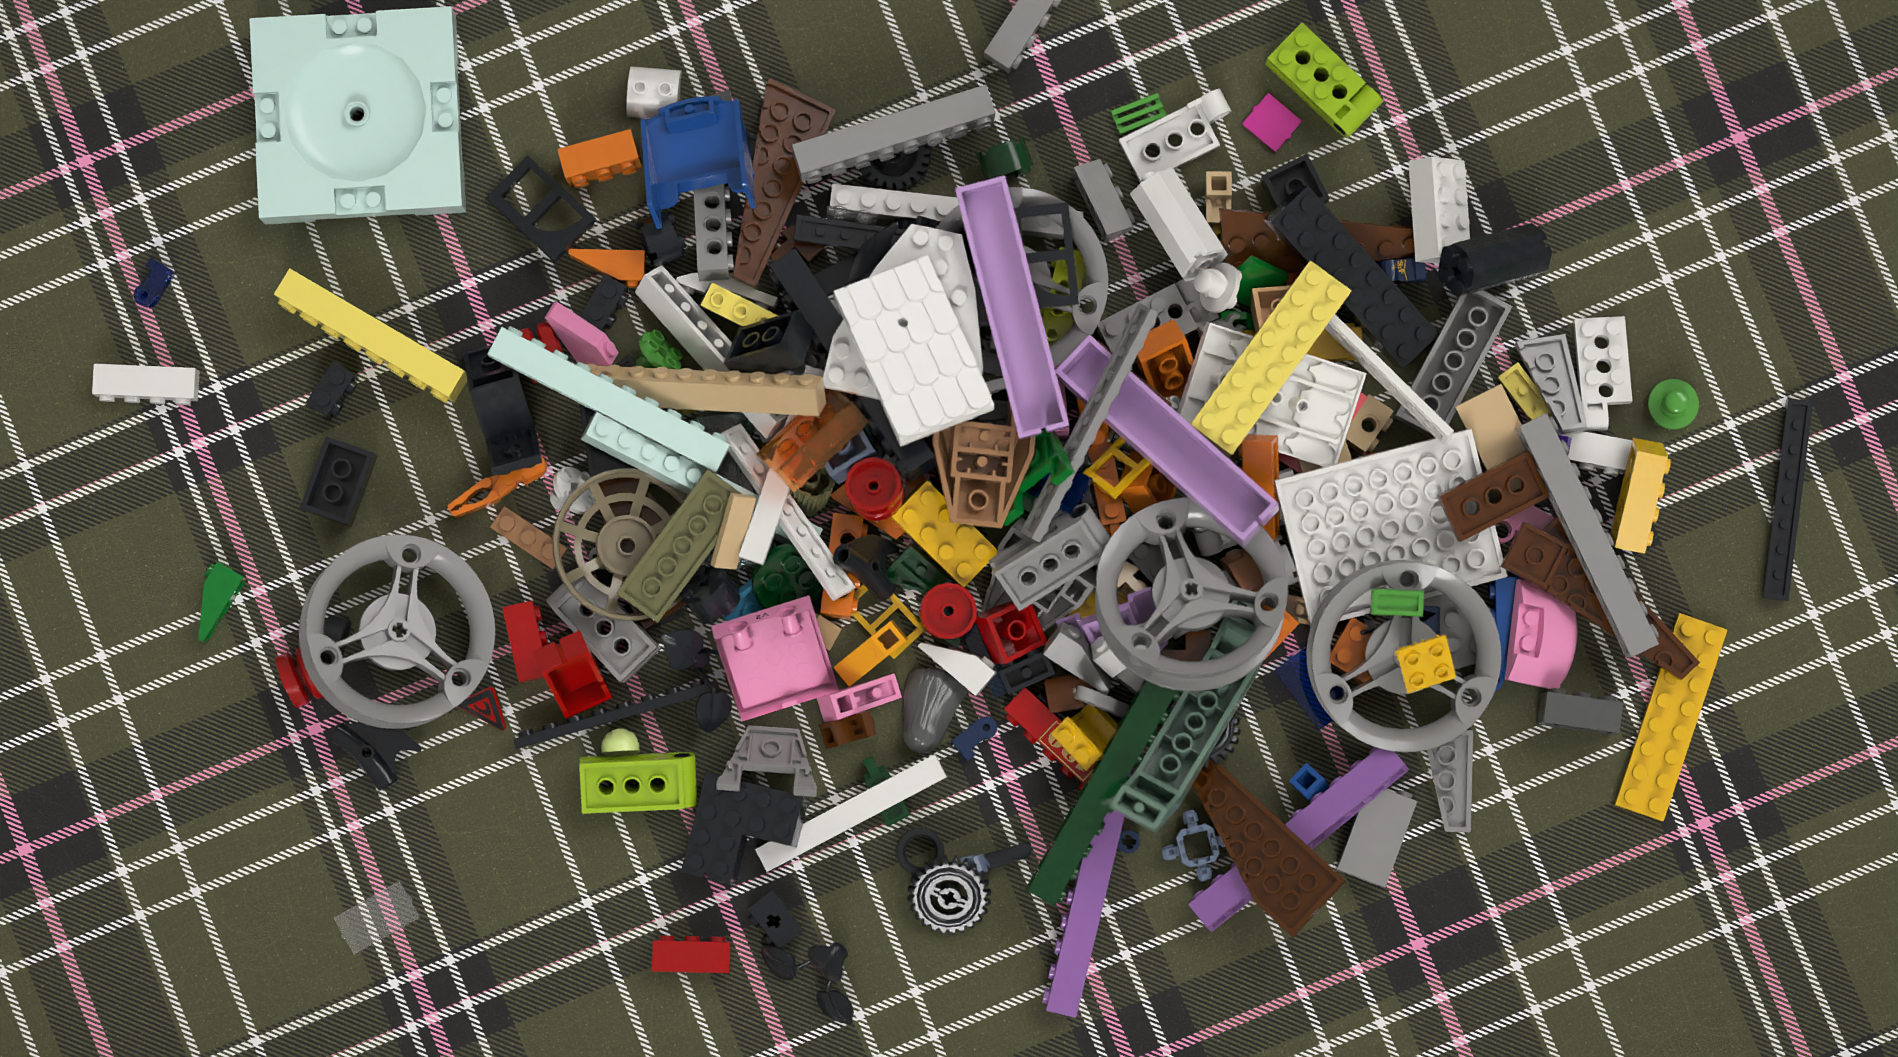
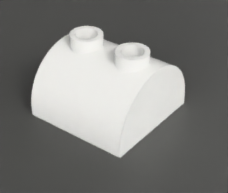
(651, 90)

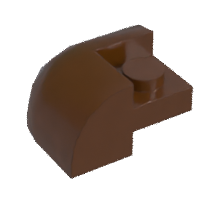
(1061, 692)

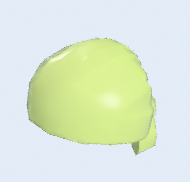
(620, 743)

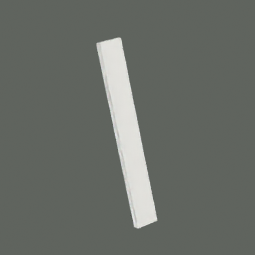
(1390, 380)
(768, 509)
(792, 519)
(855, 811)

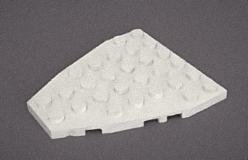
(949, 259)

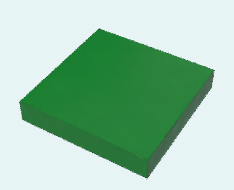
(1258, 275)

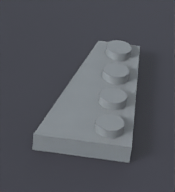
(1554, 376)
(1452, 779)

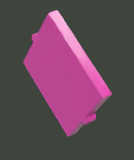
(1271, 122)

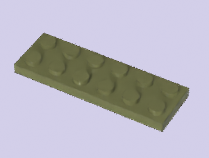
(678, 548)

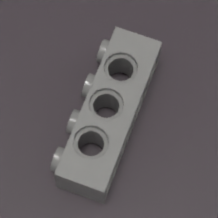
(713, 265)

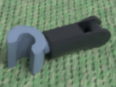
(998, 858)

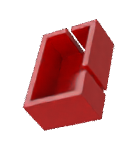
(572, 674)

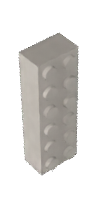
(1456, 356)

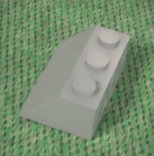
(1103, 199)

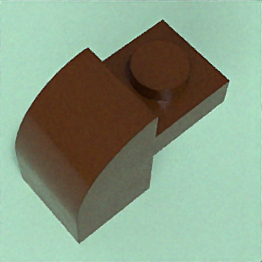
(807, 251)
(1195, 647)
(847, 729)

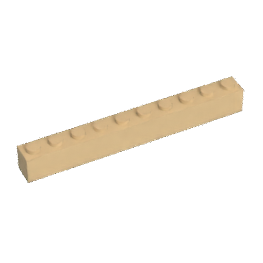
(722, 390)

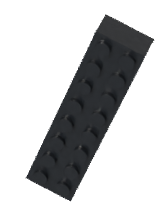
(1374, 299)

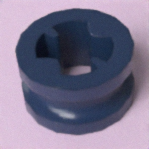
(1133, 835)

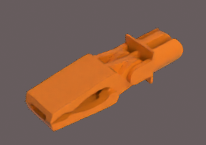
(499, 486)

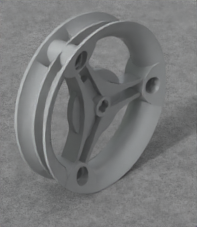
(1095, 268)
(1187, 611)
(411, 618)
(1382, 662)

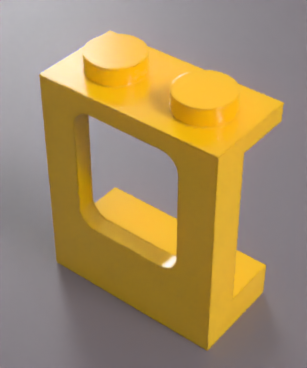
(1086, 735)

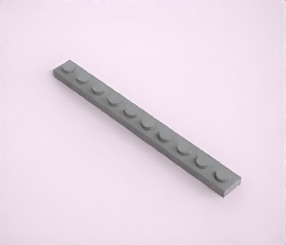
(1092, 417)

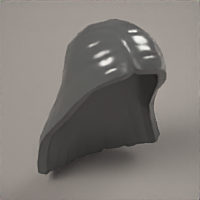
(928, 707)

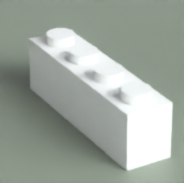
(145, 382)
(1598, 451)

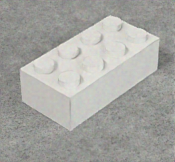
(1438, 206)

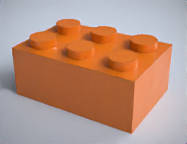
(599, 159)
(1165, 359)

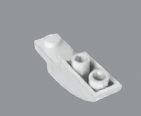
(691, 284)

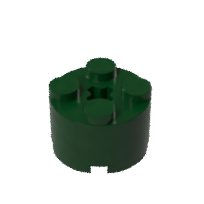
(1006, 160)

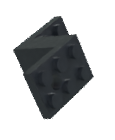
(502, 413)

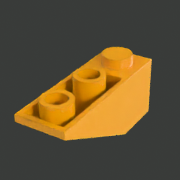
(870, 653)

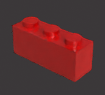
(525, 637)
(691, 955)

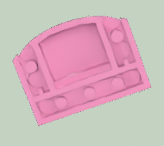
(1540, 638)

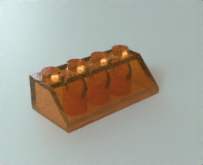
(812, 440)

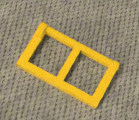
(1114, 450)
(896, 604)

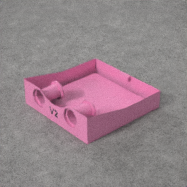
(775, 658)

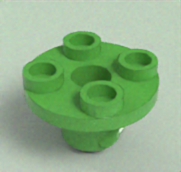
(658, 352)
(1673, 404)

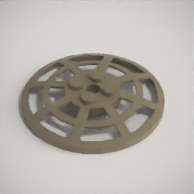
(609, 537)

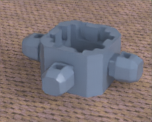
(1170, 852)

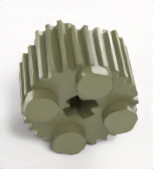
(814, 493)

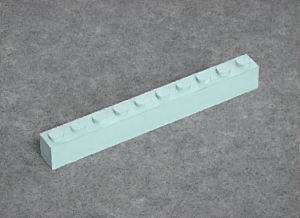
(609, 400)
(655, 459)

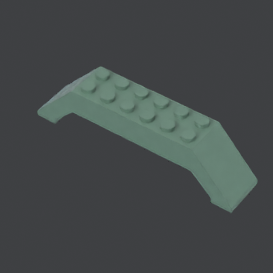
(1186, 737)

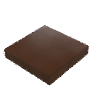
(1534, 555)

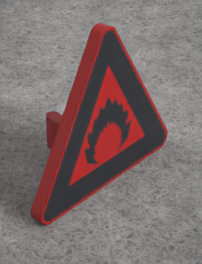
(486, 707)

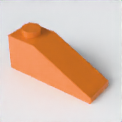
(621, 265)

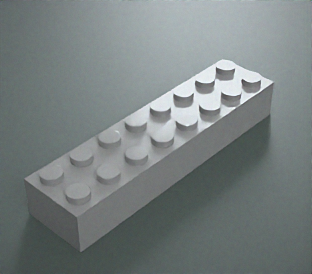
(894, 134)

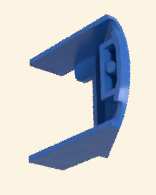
(695, 148)

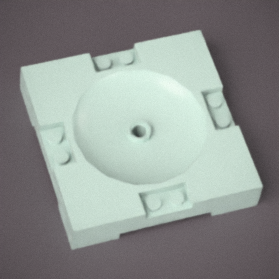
(322, 70)

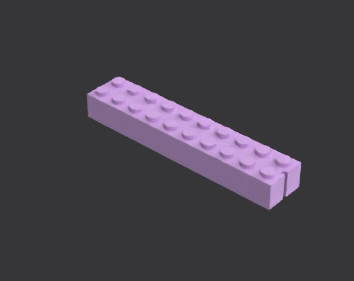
(1012, 307)
(1172, 446)

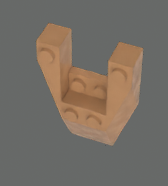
(981, 469)

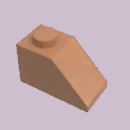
(1242, 570)

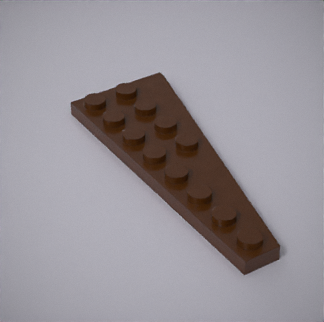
(784, 121)
(1247, 234)
(1575, 591)

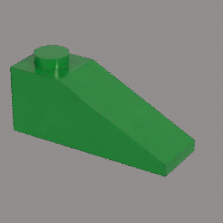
(218, 595)

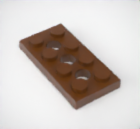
(1477, 489)

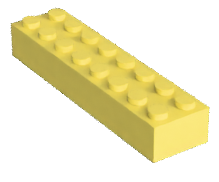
(371, 335)
(1270, 358)

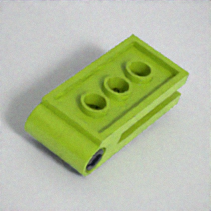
(1341, 114)
(676, 792)

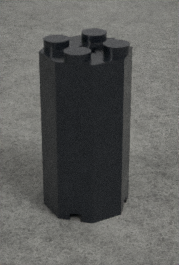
(1494, 259)

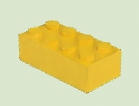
(1639, 495)
(953, 546)

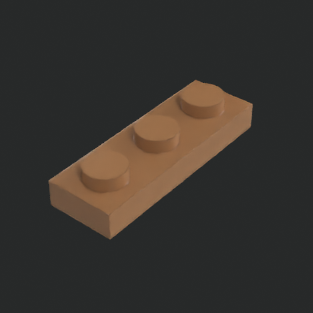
(526, 536)

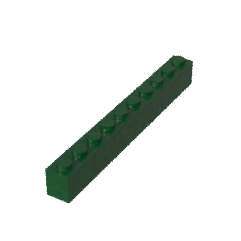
(1099, 791)

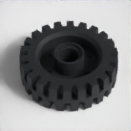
(898, 173)

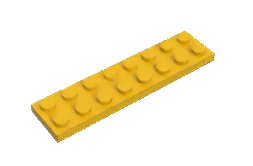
(1669, 723)

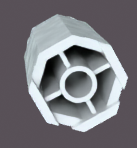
(1178, 223)

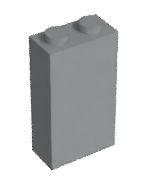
(1377, 837)

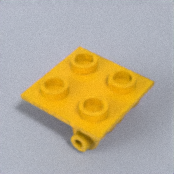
(1425, 663)

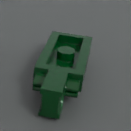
(876, 776)

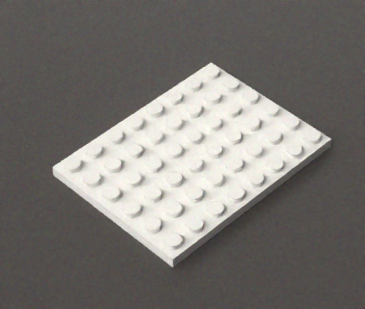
(1383, 512)

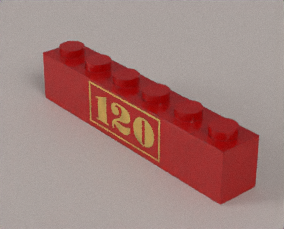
(1038, 726)

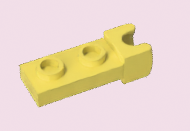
(1523, 392)

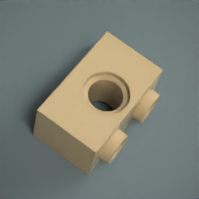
(1374, 412)

